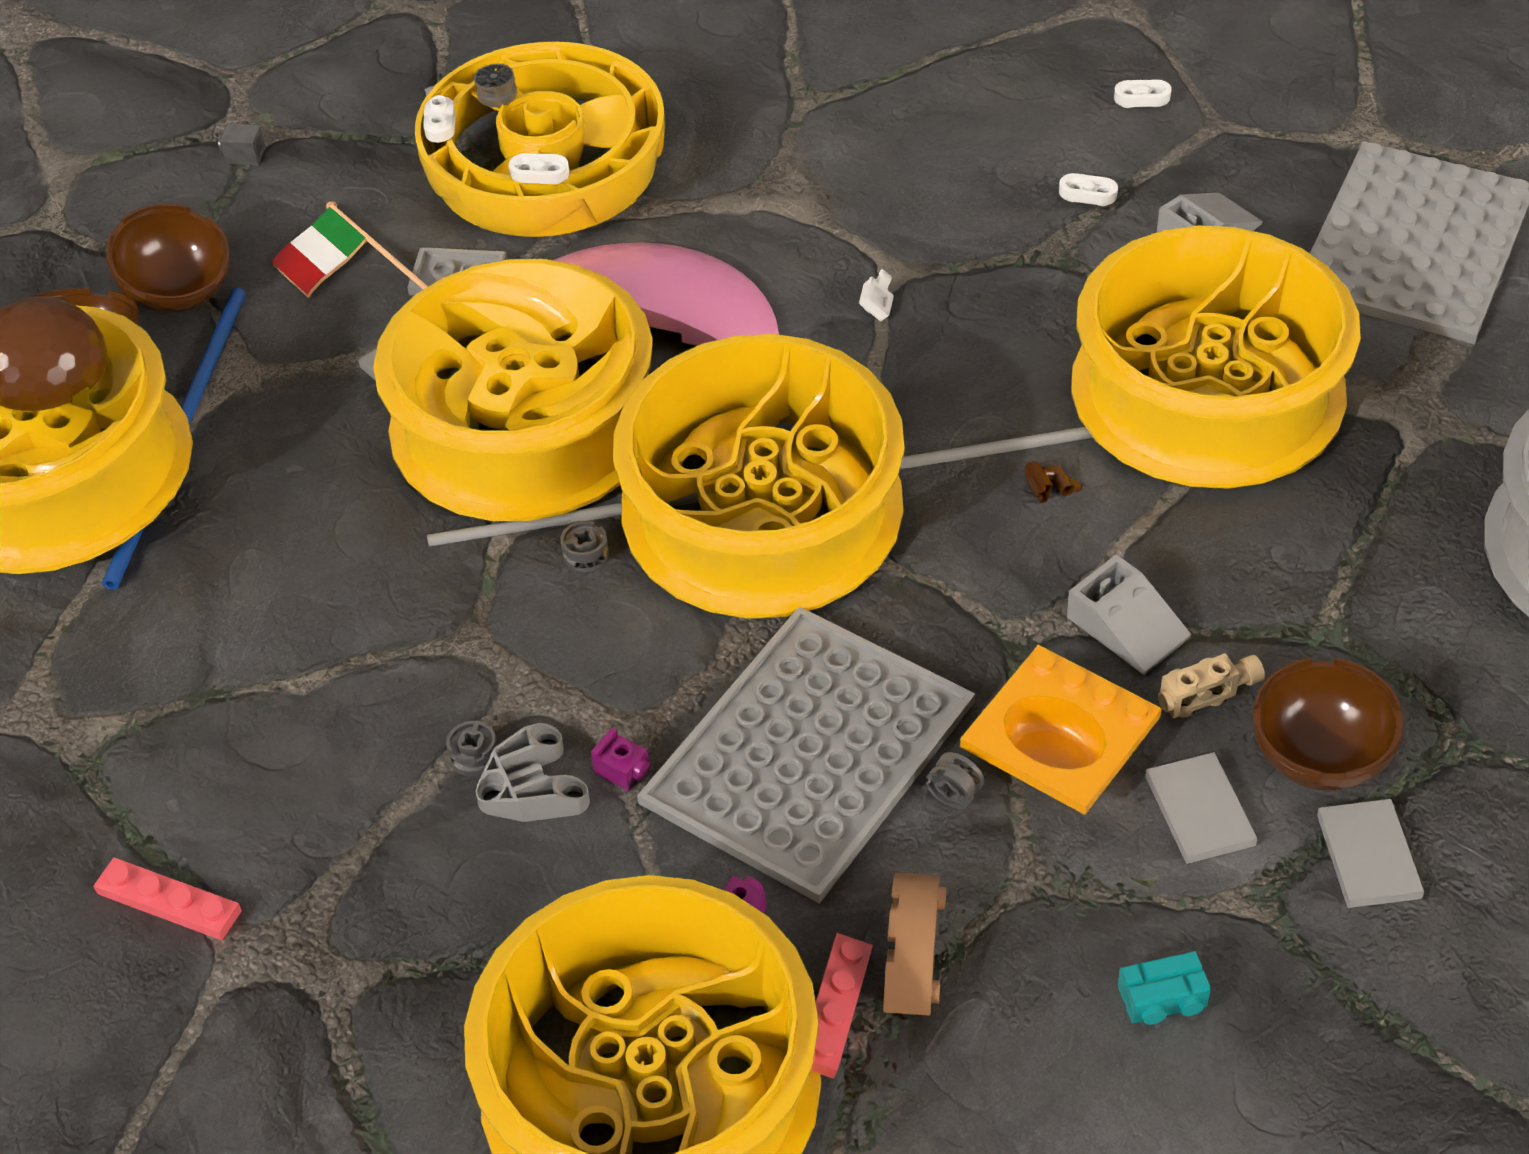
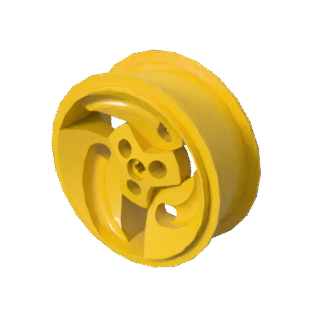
(1227, 324)
(517, 348)
(86, 484)
(760, 486)
(671, 953)

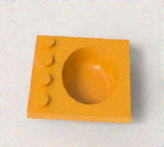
(1061, 729)

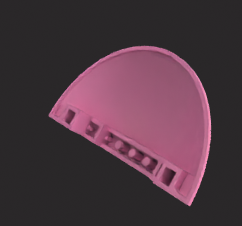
(683, 289)

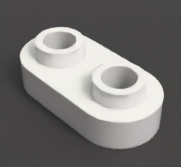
(1142, 93)
(439, 119)
(539, 168)
(1088, 189)

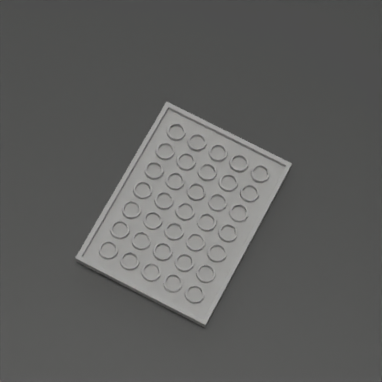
(1422, 239)
(807, 753)

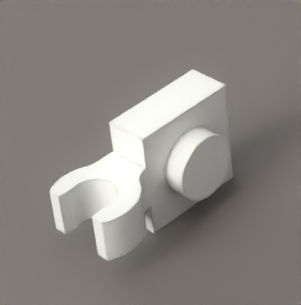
(876, 297)

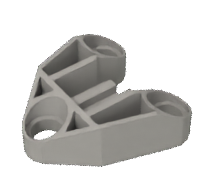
(519, 777)

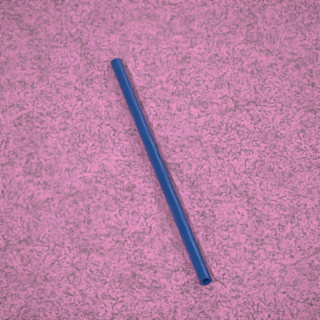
(189, 405)

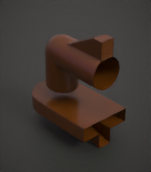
(1040, 483)

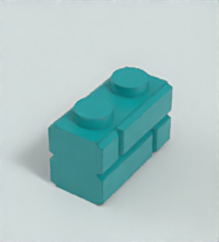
(1164, 988)

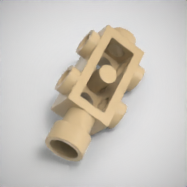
(1198, 682)

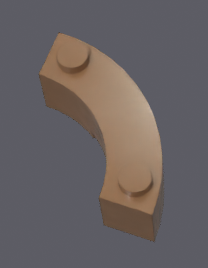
(913, 927)

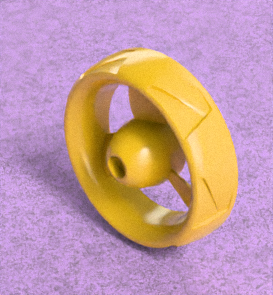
(620, 114)

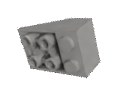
(1204, 210)
(1126, 615)

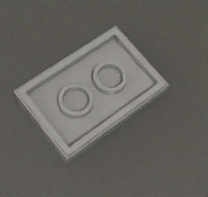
(438, 263)
(1201, 808)
(1370, 853)

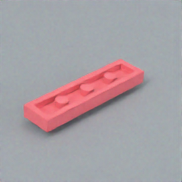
(167, 898)
(838, 1000)

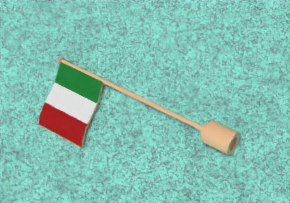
(325, 249)

